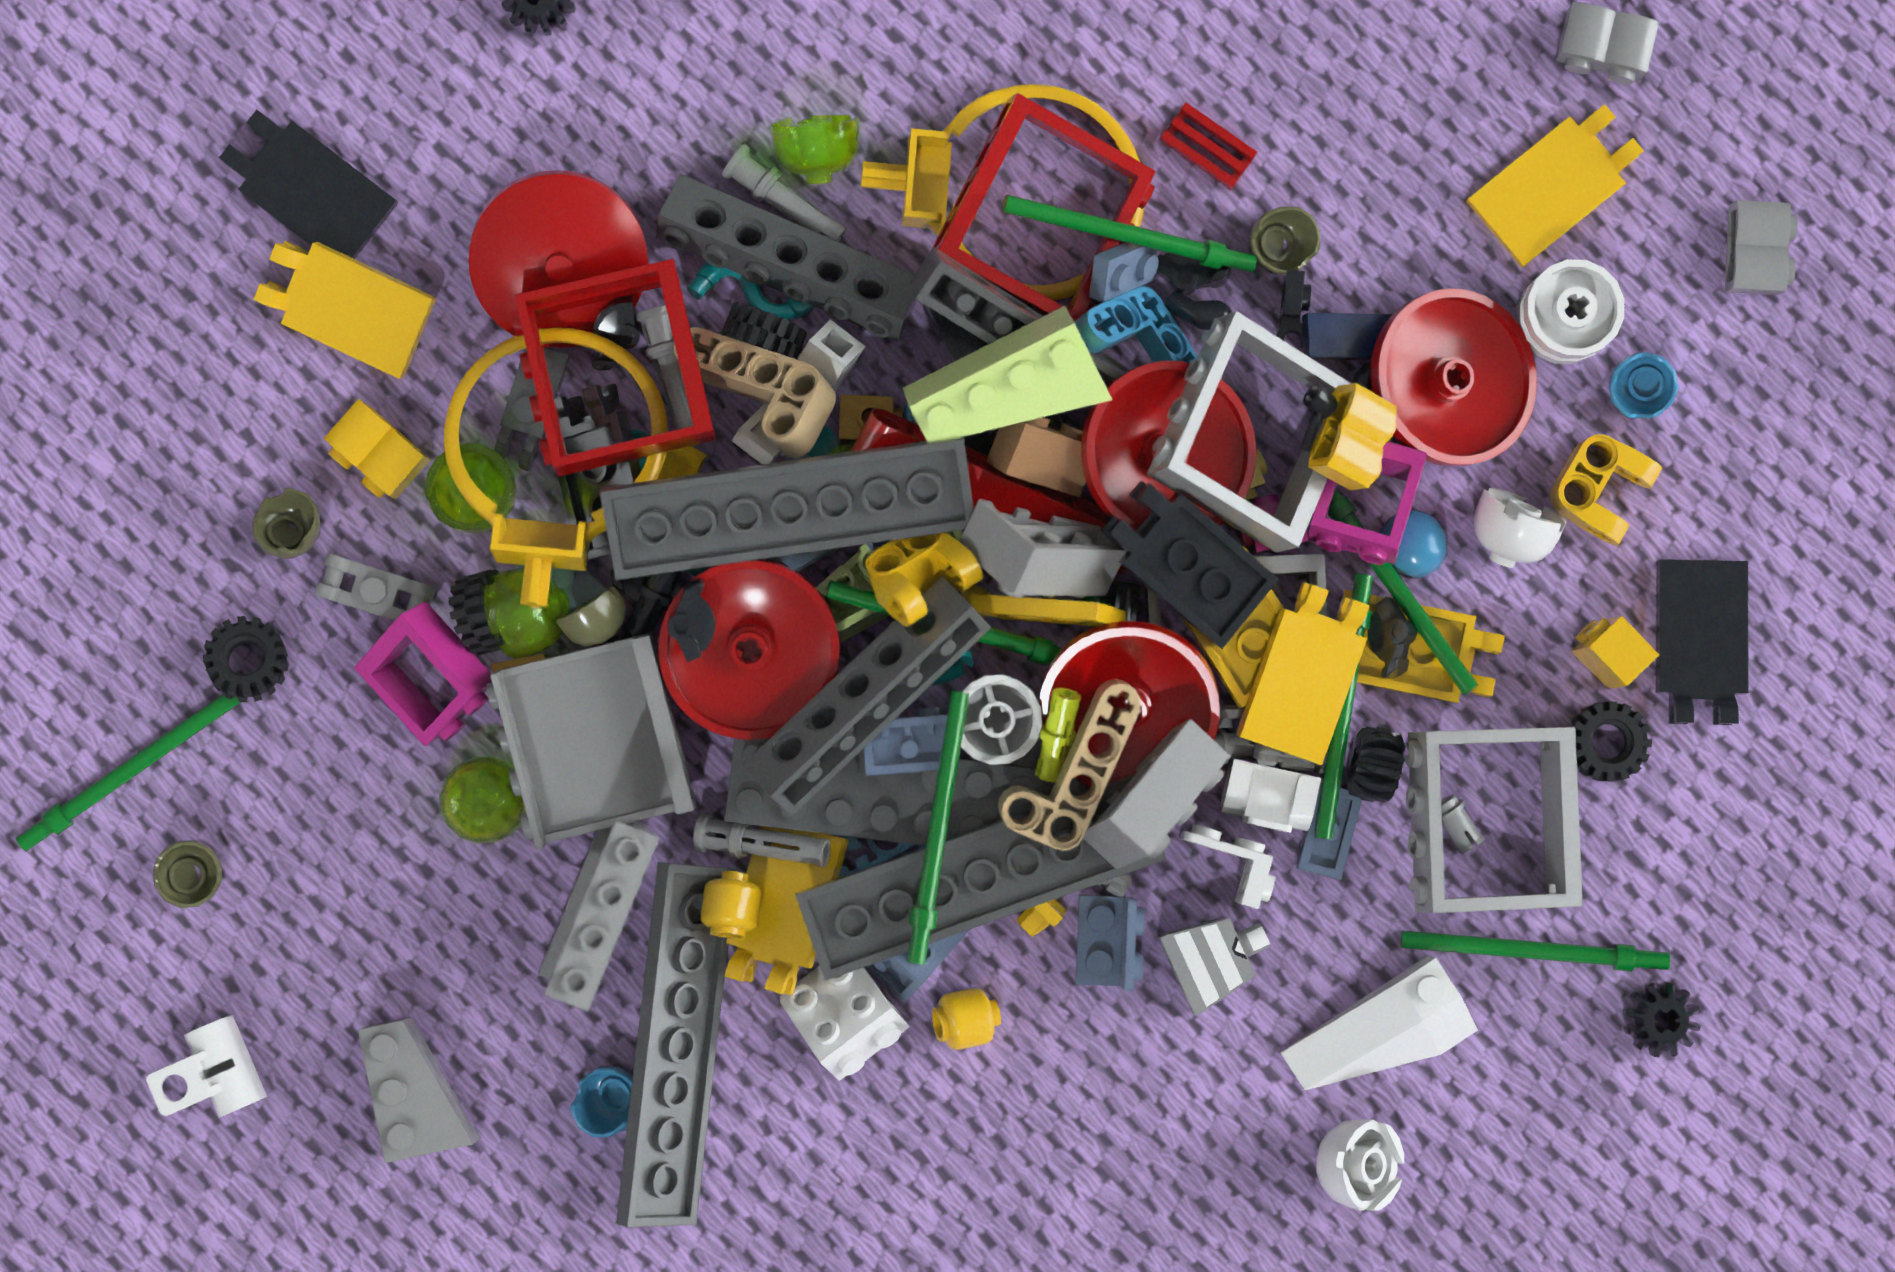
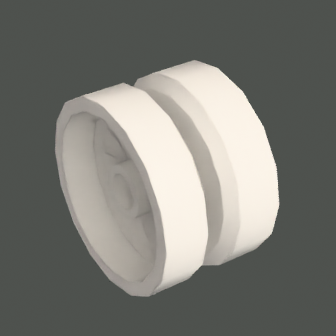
(1590, 295)

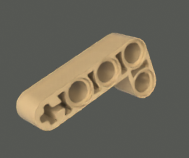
(784, 394)
(1077, 762)

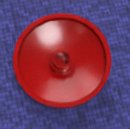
(547, 234)
(1456, 376)
(1123, 431)
(767, 654)
(1155, 662)

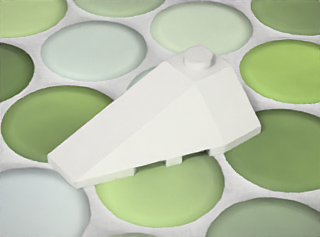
(1394, 1025)

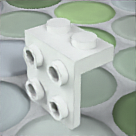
(1255, 882)
(843, 1019)

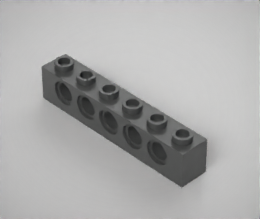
(777, 239)
(983, 306)
(865, 698)

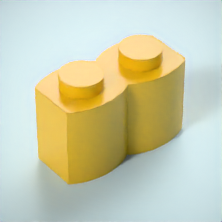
(1353, 438)
(376, 450)

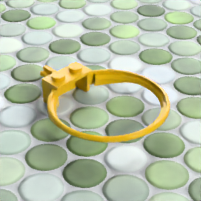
(929, 158)
(540, 543)

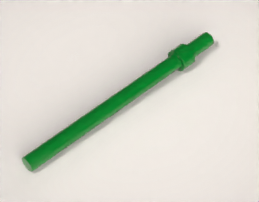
(1210, 253)
(1344, 511)
(1037, 650)
(1338, 743)
(61, 817)
(923, 915)
(1621, 957)

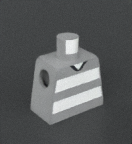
(1212, 959)

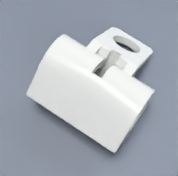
(1269, 796)
(216, 1070)

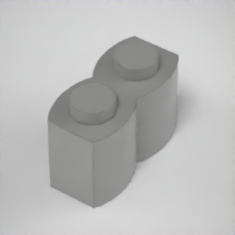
(1606, 42)
(1759, 247)

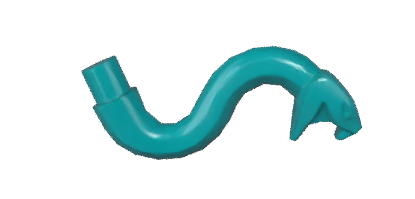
(709, 276)

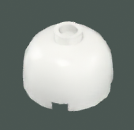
(1515, 528)
(1000, 720)
(1360, 1164)

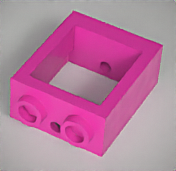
(1371, 546)
(446, 653)

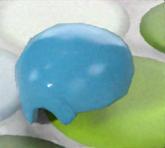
(1652, 378)
(1422, 545)
(593, 1110)

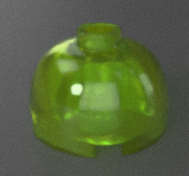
(816, 145)
(489, 474)
(522, 627)
(481, 801)

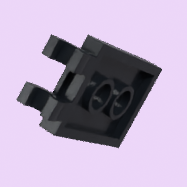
(310, 188)
(586, 433)
(1191, 564)
(1702, 636)

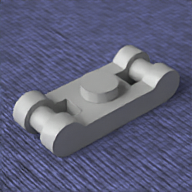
(372, 589)

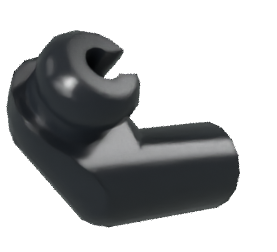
(1197, 313)

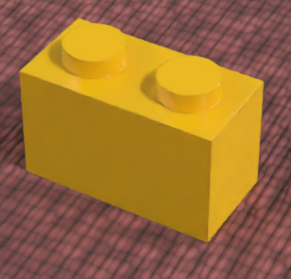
(1613, 651)

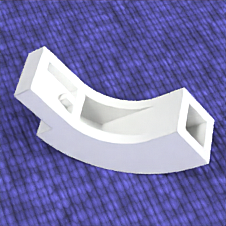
(834, 355)

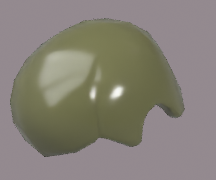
(1299, 232)
(278, 537)
(595, 619)
(177, 878)

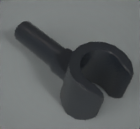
(1322, 405)

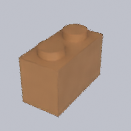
(1040, 454)

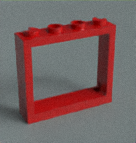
(984, 171)
(534, 364)

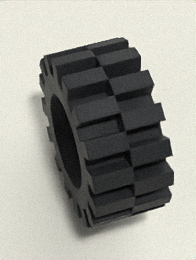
(764, 330)
(471, 615)
(238, 634)
(1634, 735)

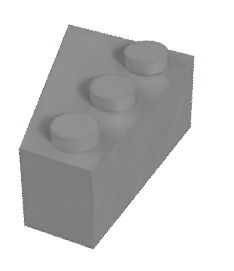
(1041, 556)
(1158, 796)
(410, 1095)

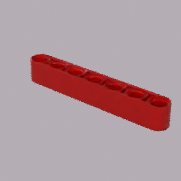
(986, 481)

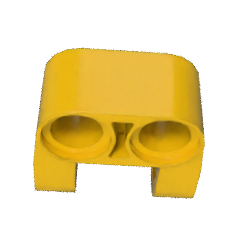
(1591, 480)
(912, 565)

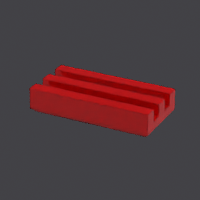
(1220, 133)

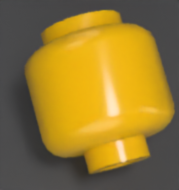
(731, 905)
(965, 1018)

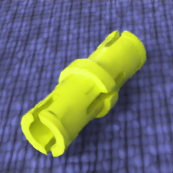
(1057, 733)

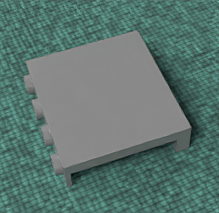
(591, 739)
(597, 911)

